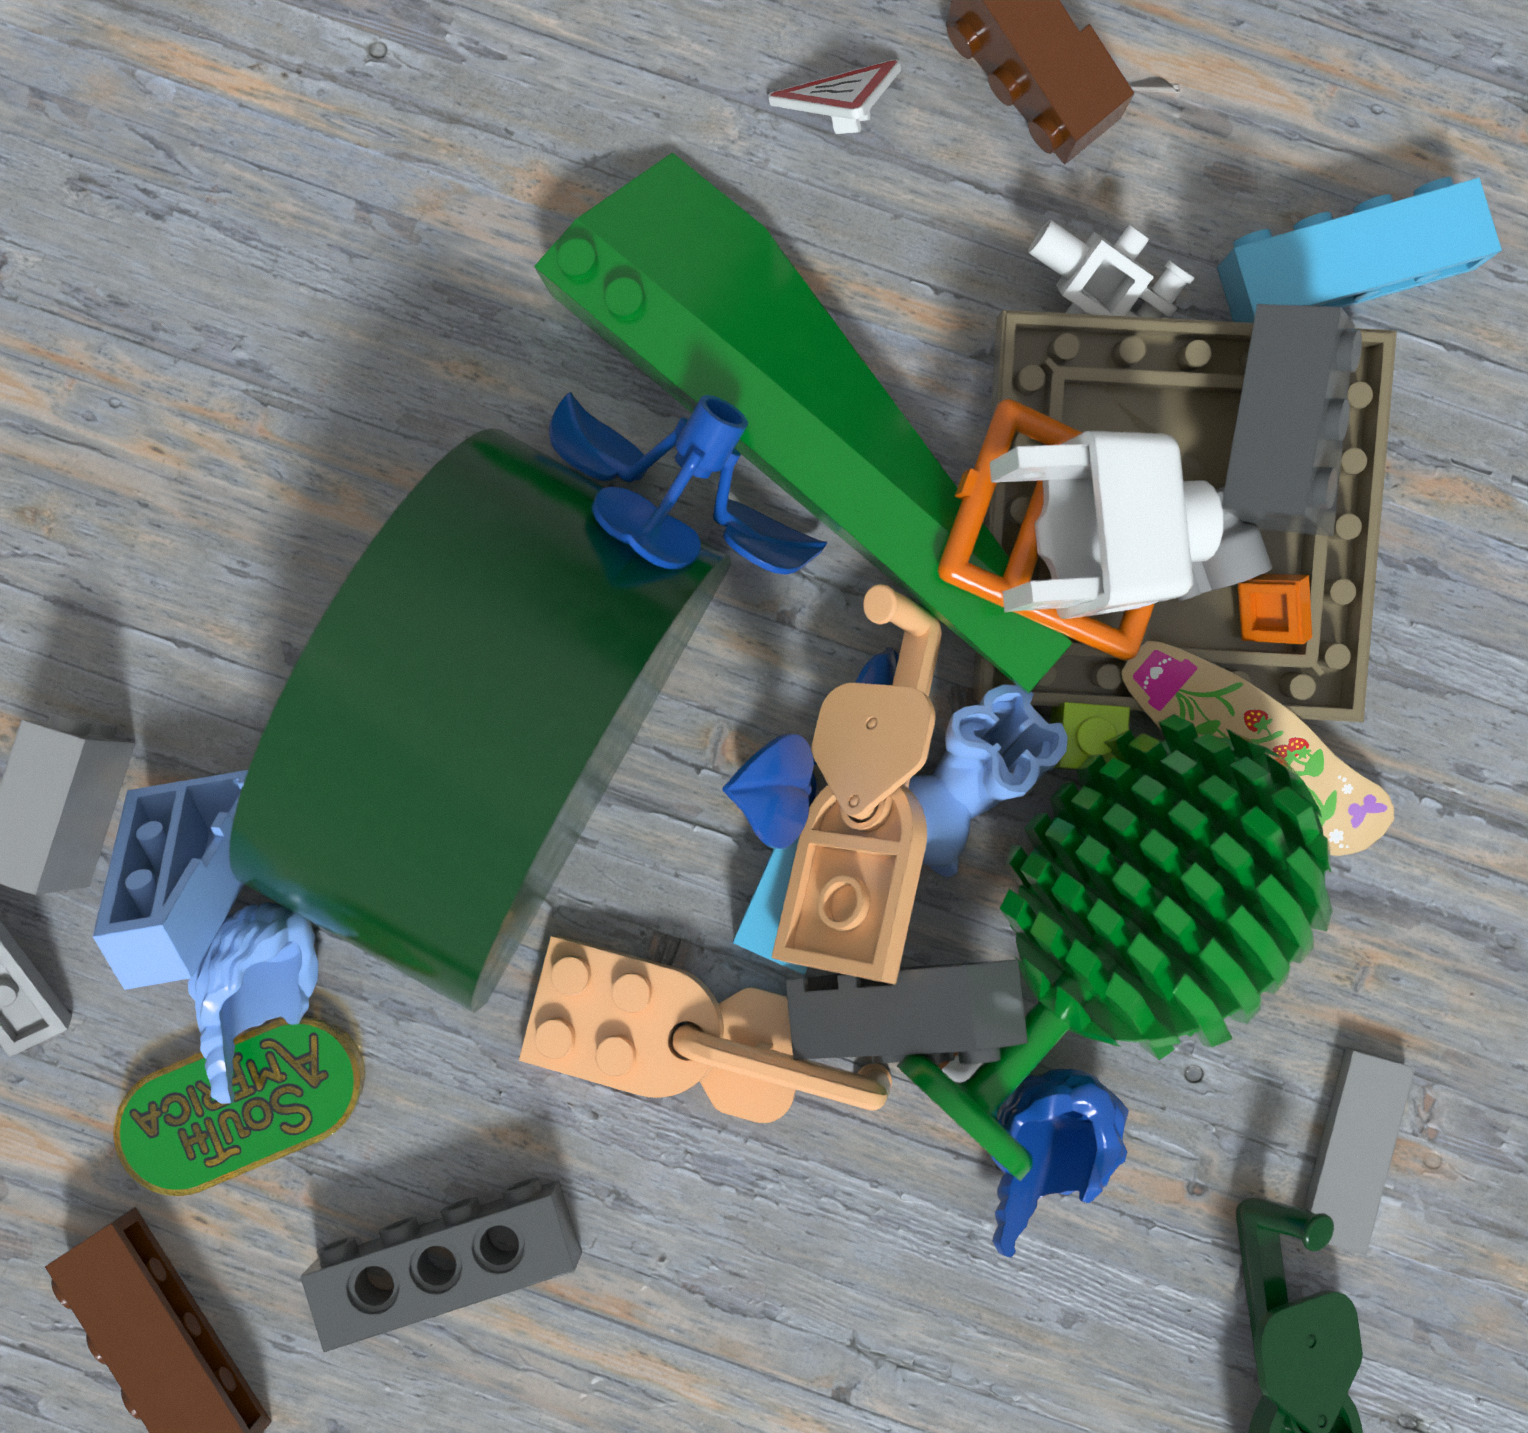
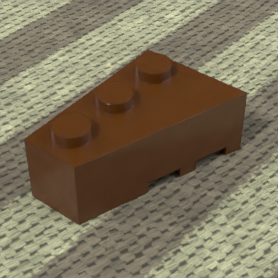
(1044, 68)

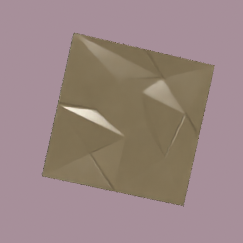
(1188, 384)

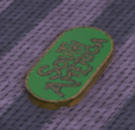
(288, 1090)

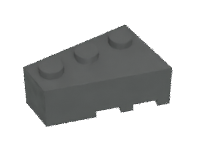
(927, 1012)

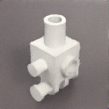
(1105, 276)

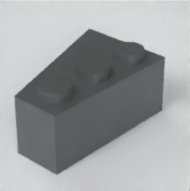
(1292, 419)

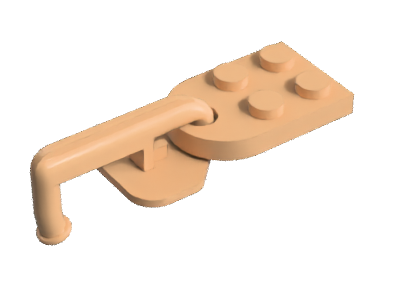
(853, 877)
(615, 1022)

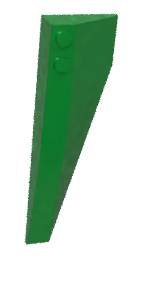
(721, 312)

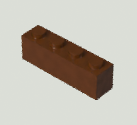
(153, 1334)

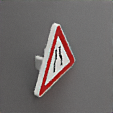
(842, 96)

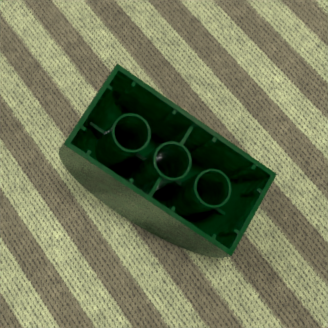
(462, 715)

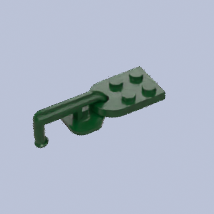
(1301, 1347)

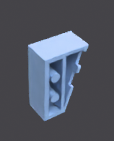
(169, 879)

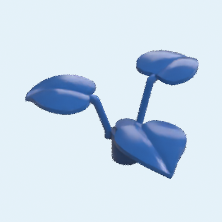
(703, 447)
(779, 778)

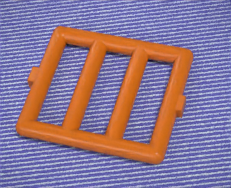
(976, 493)

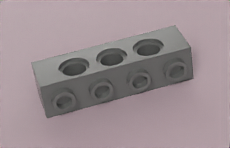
(352, 1309)

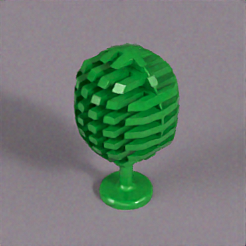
(1151, 908)

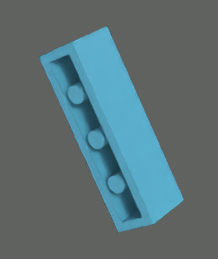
(1363, 254)

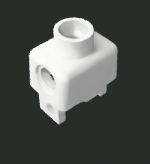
(1112, 522)

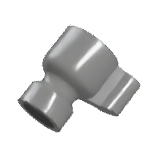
(1237, 559)

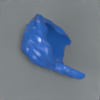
(1074, 1140)

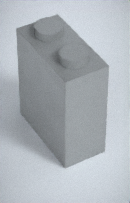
(59, 801)

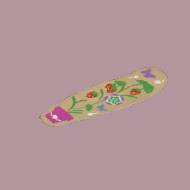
(1214, 699)

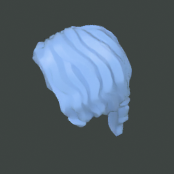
(251, 973)

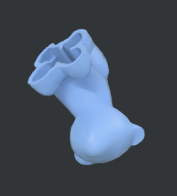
(989, 757)

